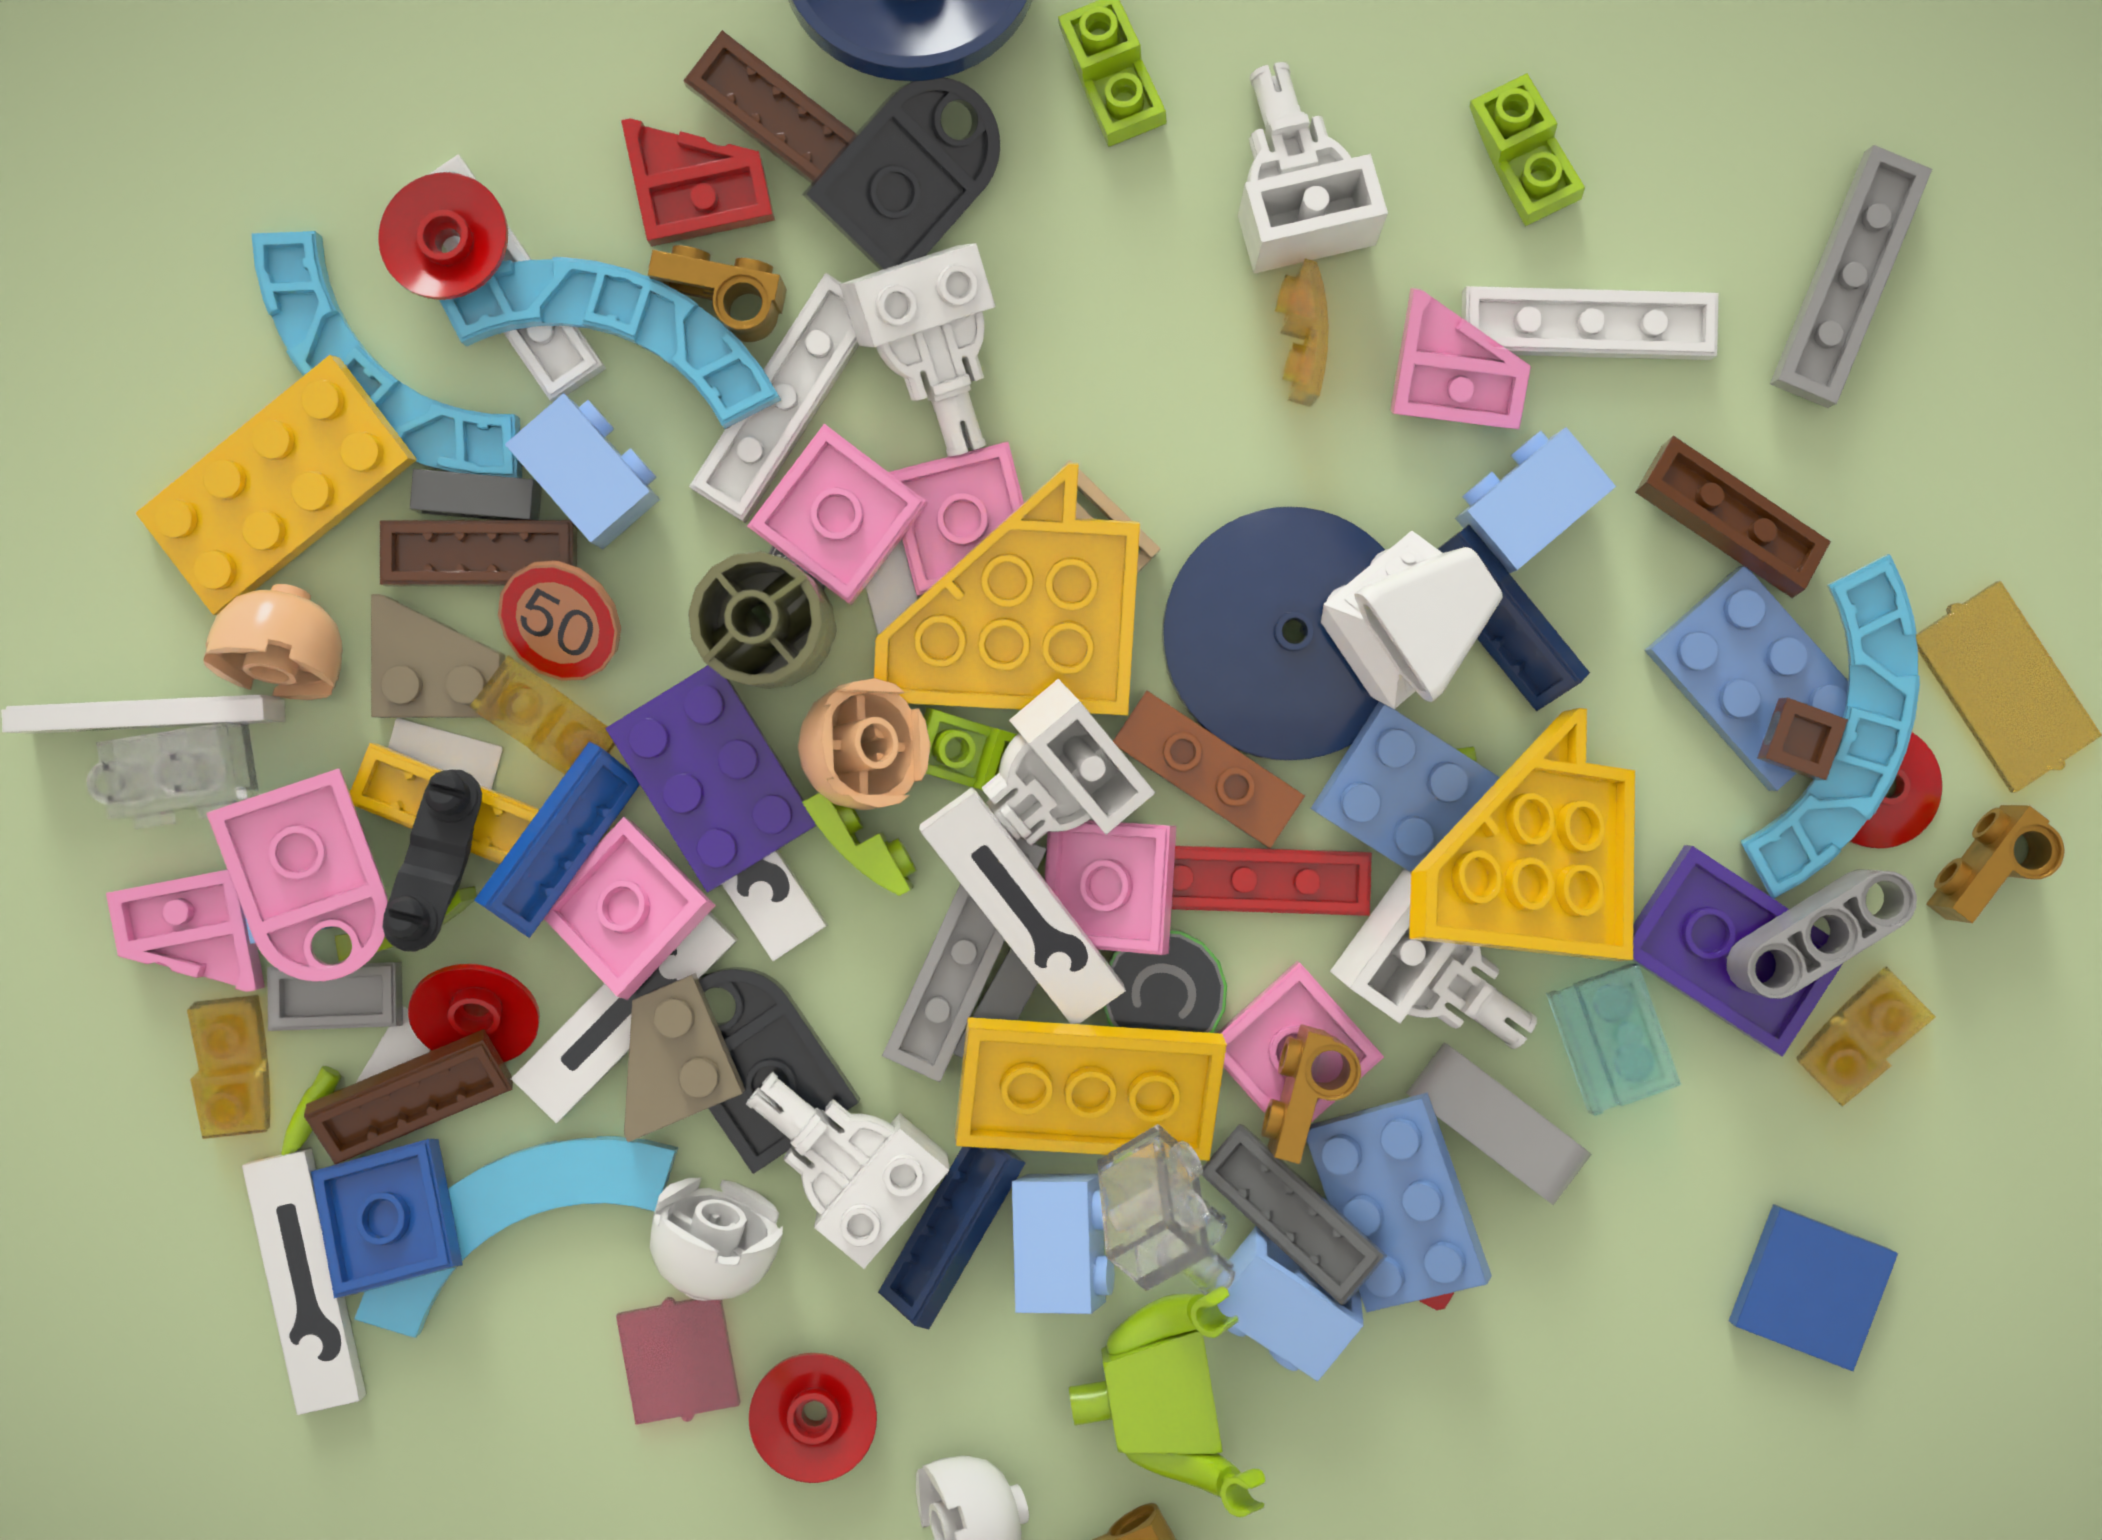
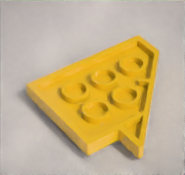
(1024, 609)
(1538, 858)

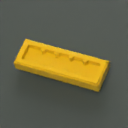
(394, 787)

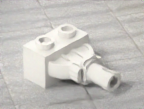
(1303, 186)
(929, 332)
(1062, 771)
(1421, 975)
(855, 1175)

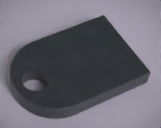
(904, 177)
(767, 1038)

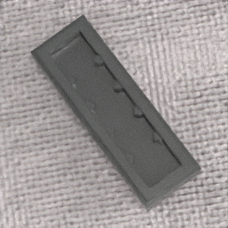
(1293, 1214)

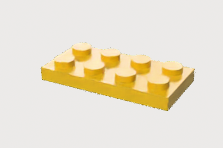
(276, 485)
(1085, 1086)

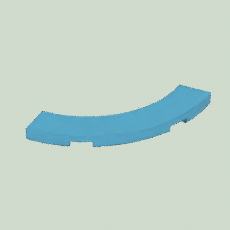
(624, 305)
(313, 327)
(1875, 739)
(521, 1186)

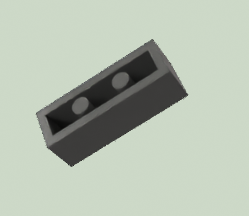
(475, 495)
(1005, 994)

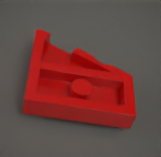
(694, 185)

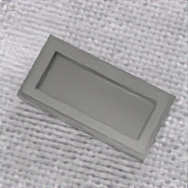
(354, 1001)

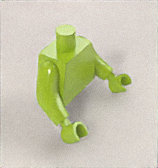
(1165, 1399)

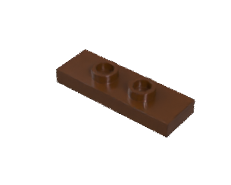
(767, 107)
(470, 550)
(408, 1096)

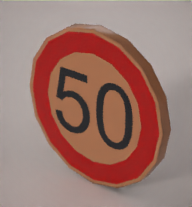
(559, 620)

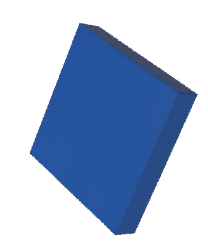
(386, 1218)
(1813, 1287)

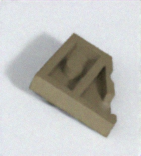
(424, 665)
(675, 1059)

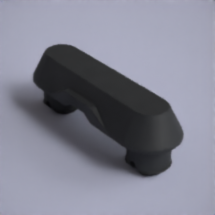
(433, 860)

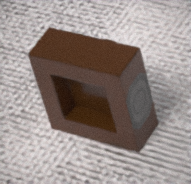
(1802, 739)

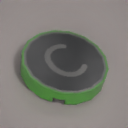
(1171, 989)

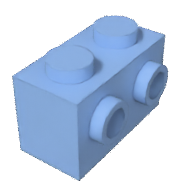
(583, 471)
(1536, 499)
(1059, 1244)
(1288, 1308)

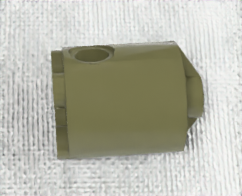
(737, 641)

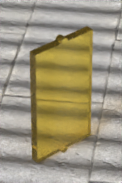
(2006, 687)

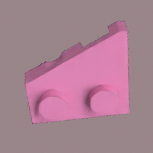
(1455, 370)
(189, 927)

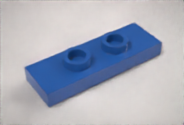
(558, 840)

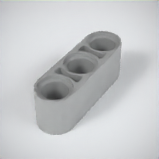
(1850, 932)
(1500, 1123)

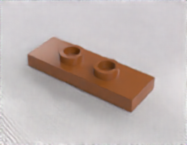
(1208, 769)

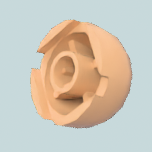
(276, 640)
(864, 745)

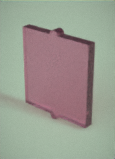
(677, 1359)

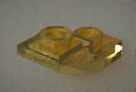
(1305, 318)
(539, 715)
(1861, 1035)
(233, 1066)

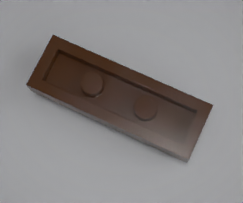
(1733, 517)

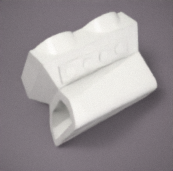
(1411, 618)

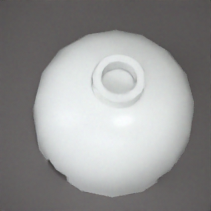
(712, 1239)
(969, 1500)

